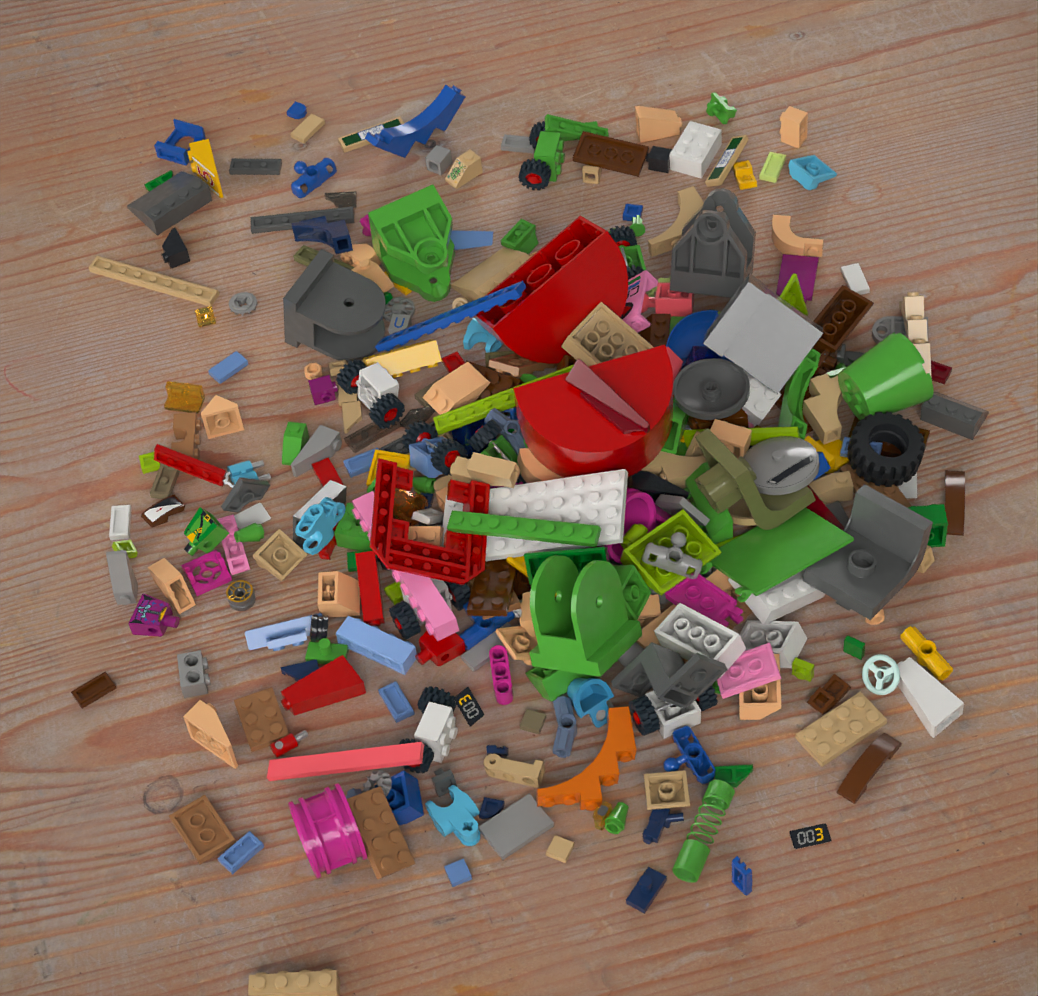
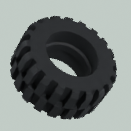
(888, 429)

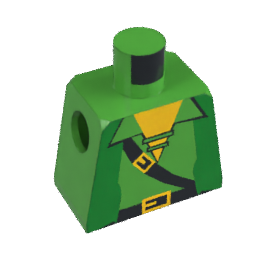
(204, 532)

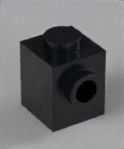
(658, 159)

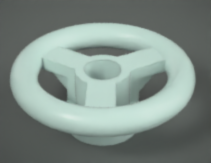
(890, 673)

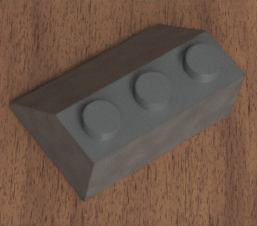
(953, 415)

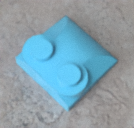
(810, 171)

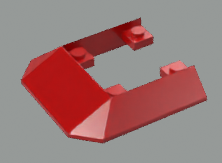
(462, 553)

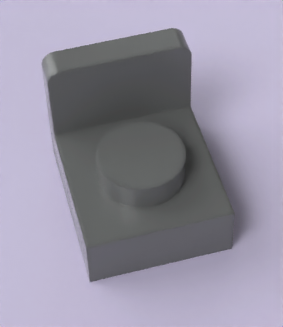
(847, 357)

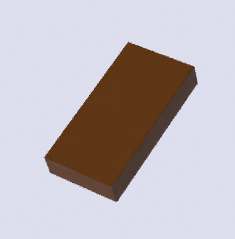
(93, 690)

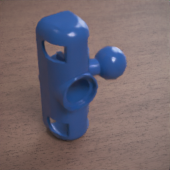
(312, 176)
(698, 765)

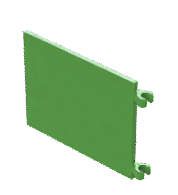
(771, 556)

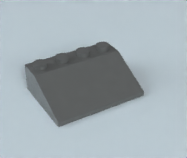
(171, 202)

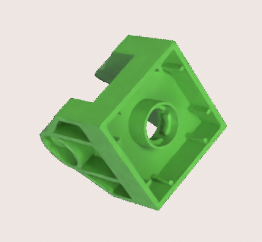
(415, 242)

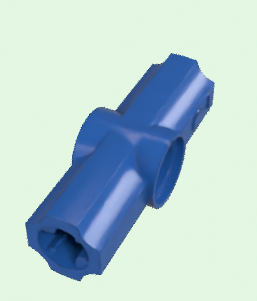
(483, 629)

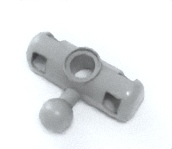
(664, 554)

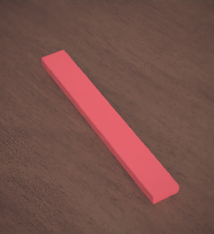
(345, 761)

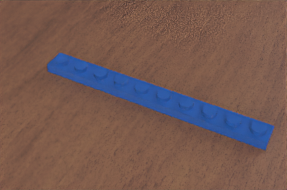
(455, 315)

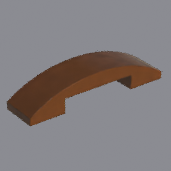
(955, 501)
(867, 766)

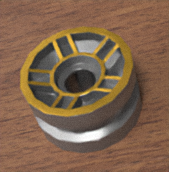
(234, 594)

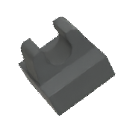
(443, 781)

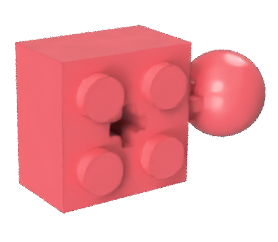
(669, 302)

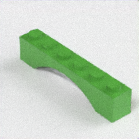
(795, 391)

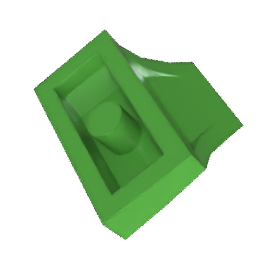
(521, 237)

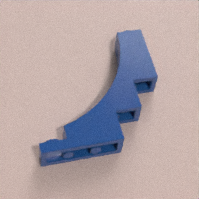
(437, 115)

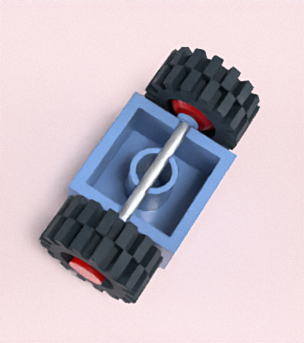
(429, 452)

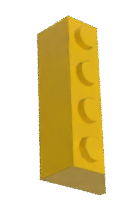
(407, 358)

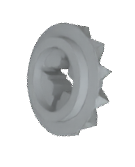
(241, 298)
(381, 778)

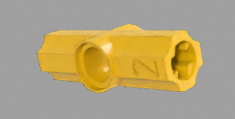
(919, 646)

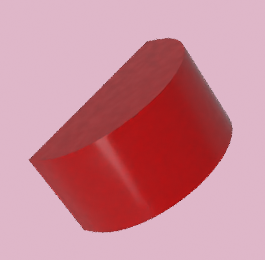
(561, 290)
(577, 439)

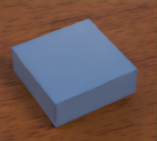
(458, 872)

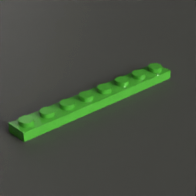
(524, 528)

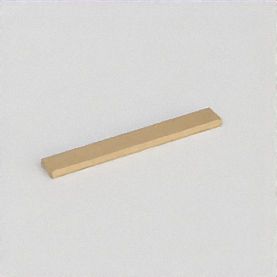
(154, 281)

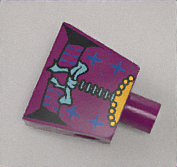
(152, 617)

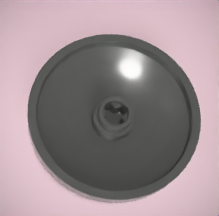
(711, 389)

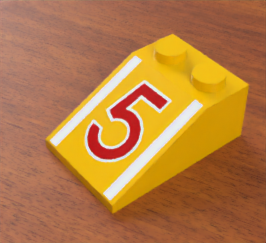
(205, 165)

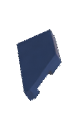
(300, 670)

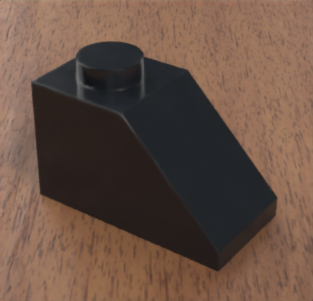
(174, 250)

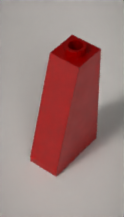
(370, 588)
(323, 687)

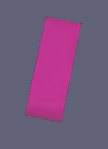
(499, 667)

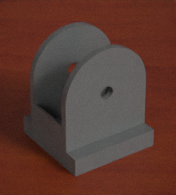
(334, 311)

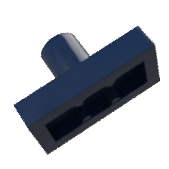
(646, 890)

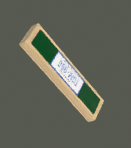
(357, 139)
(726, 161)

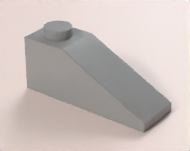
(320, 446)
(122, 577)

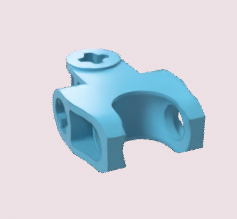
(476, 333)
(320, 523)
(456, 817)

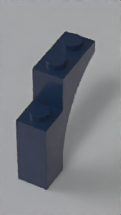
(318, 230)

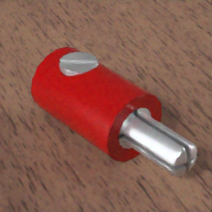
(287, 743)

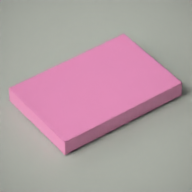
(750, 671)

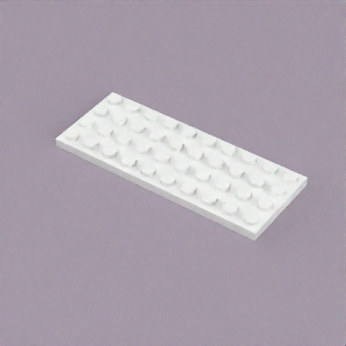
(577, 499)

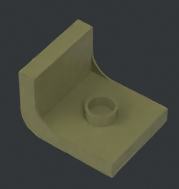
(733, 479)

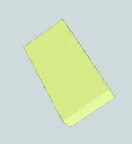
(772, 167)

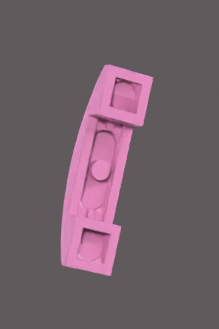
(234, 551)

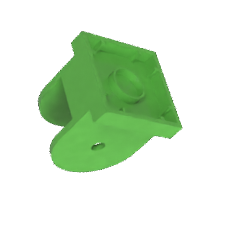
(587, 621)

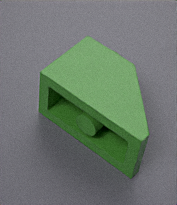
(294, 440)

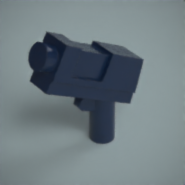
(657, 821)

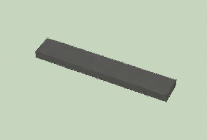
(283, 221)

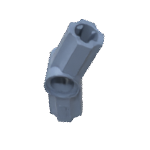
(515, 439)
(564, 736)

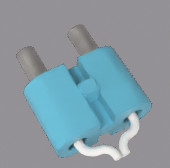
(244, 470)

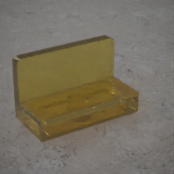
(184, 397)

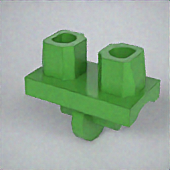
(719, 108)

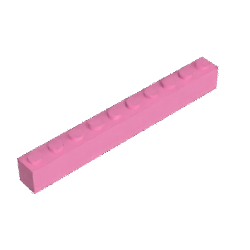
(420, 589)

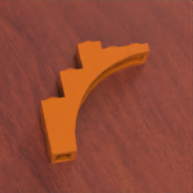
(602, 771)

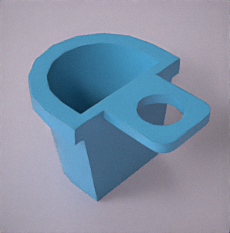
(590, 697)

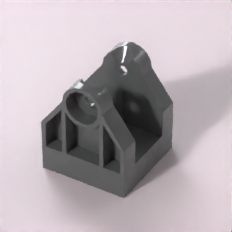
(714, 248)

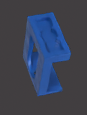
(176, 154)

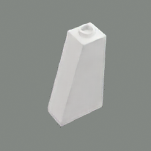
(928, 697)

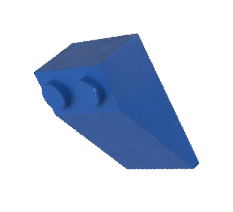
(405, 798)

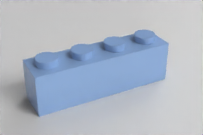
(377, 644)

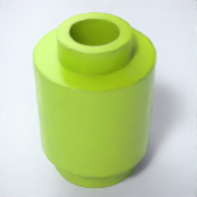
(633, 534)

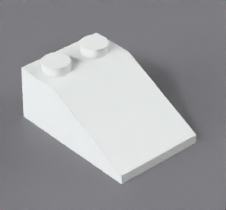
(784, 636)

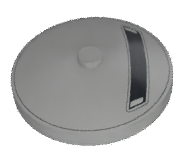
(783, 464)

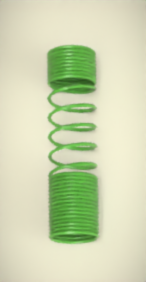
(693, 852)

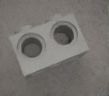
(190, 674)

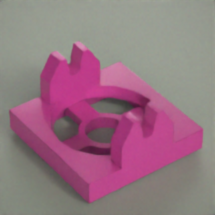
(201, 588)

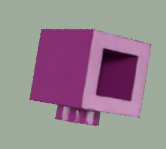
(322, 389)

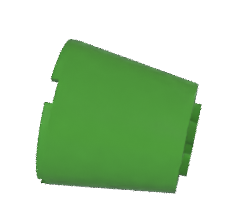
(886, 378)

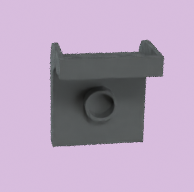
(880, 559)

